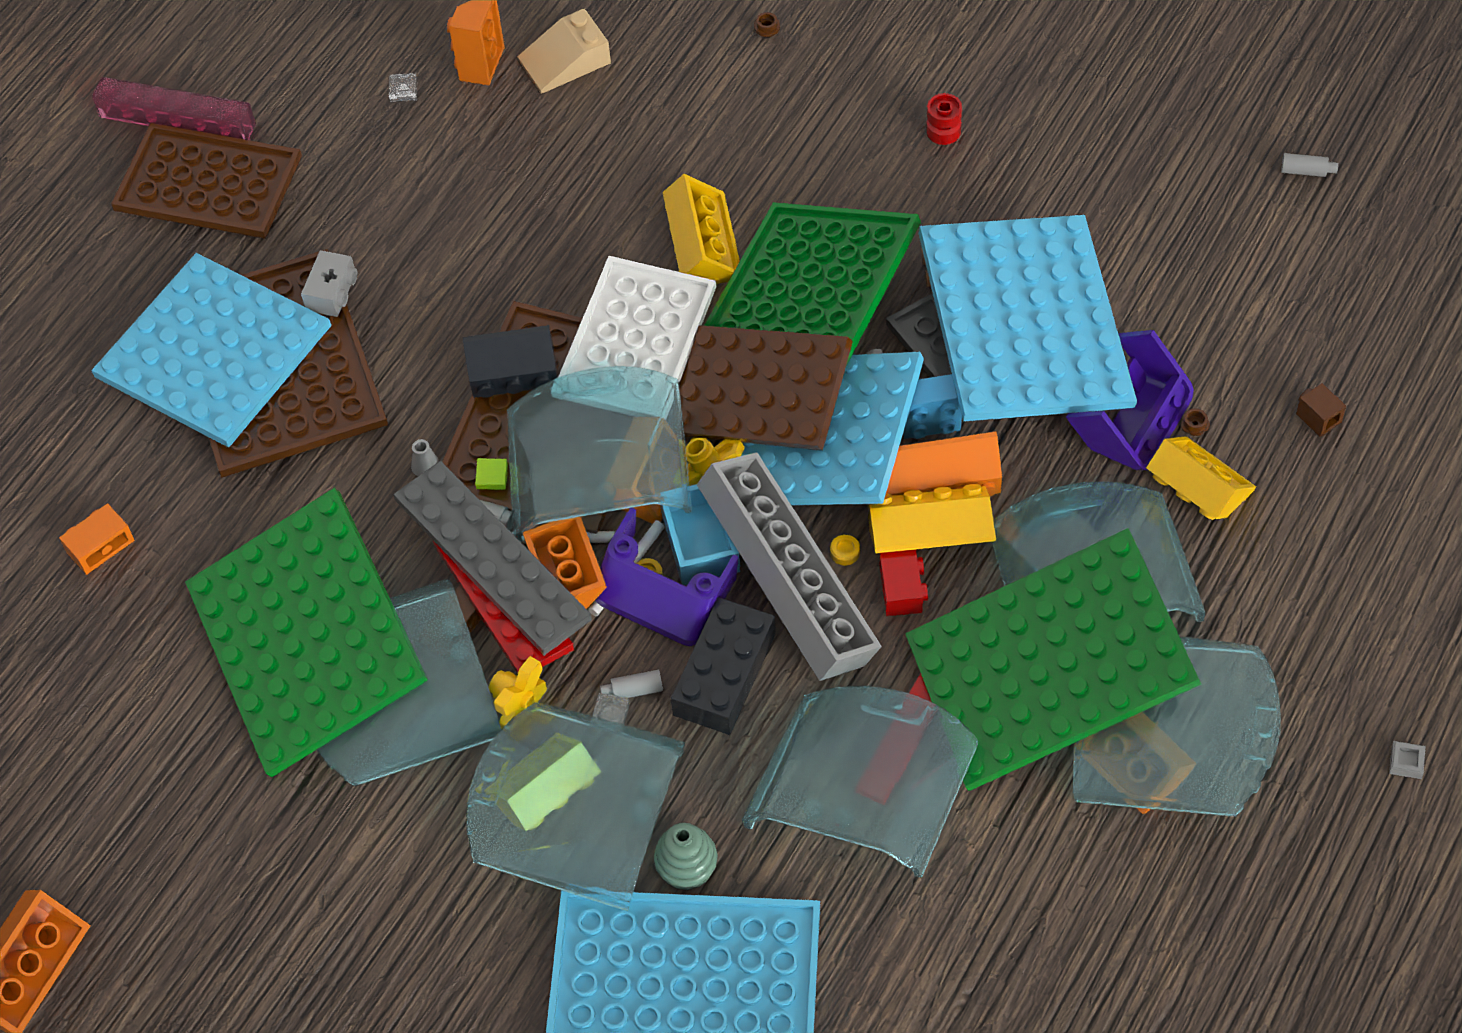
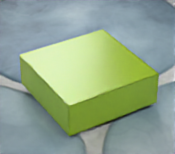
(491, 473)

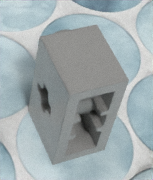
(329, 283)

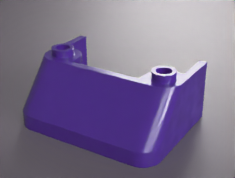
(1161, 397)
(655, 599)

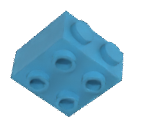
(933, 408)

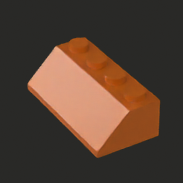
(948, 464)
(33, 952)

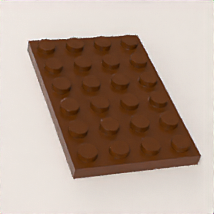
(207, 180)
(762, 386)

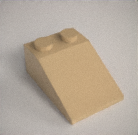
(566, 52)

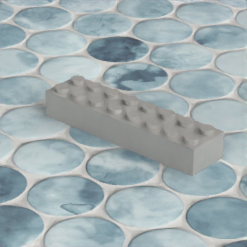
(788, 566)

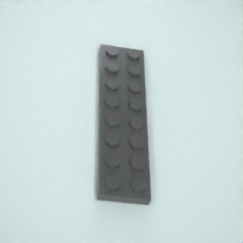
(492, 558)

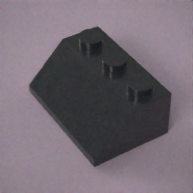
(510, 361)

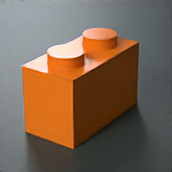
(96, 538)

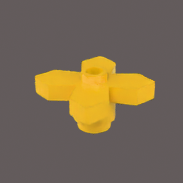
(702, 454)
(518, 691)

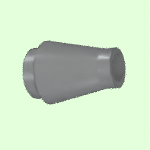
(422, 457)

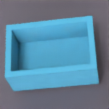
(697, 538)

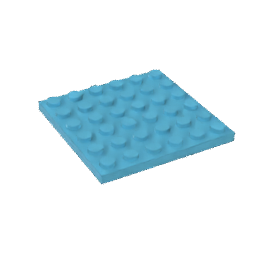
(211, 349)
(860, 437)

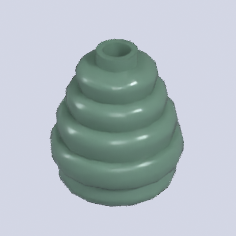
(685, 856)

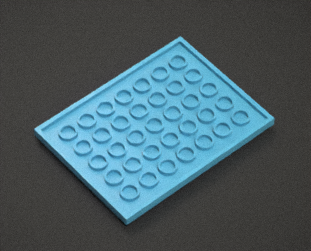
(1025, 318)
(685, 965)

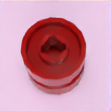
(944, 119)

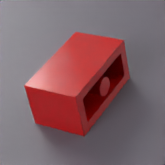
(902, 583)

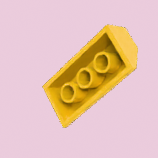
(701, 229)
(932, 519)

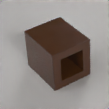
(1320, 409)

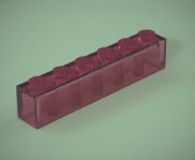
(174, 108)

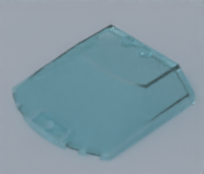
(596, 446)
(1081, 514)
(438, 716)
(1192, 750)
(867, 771)
(570, 801)

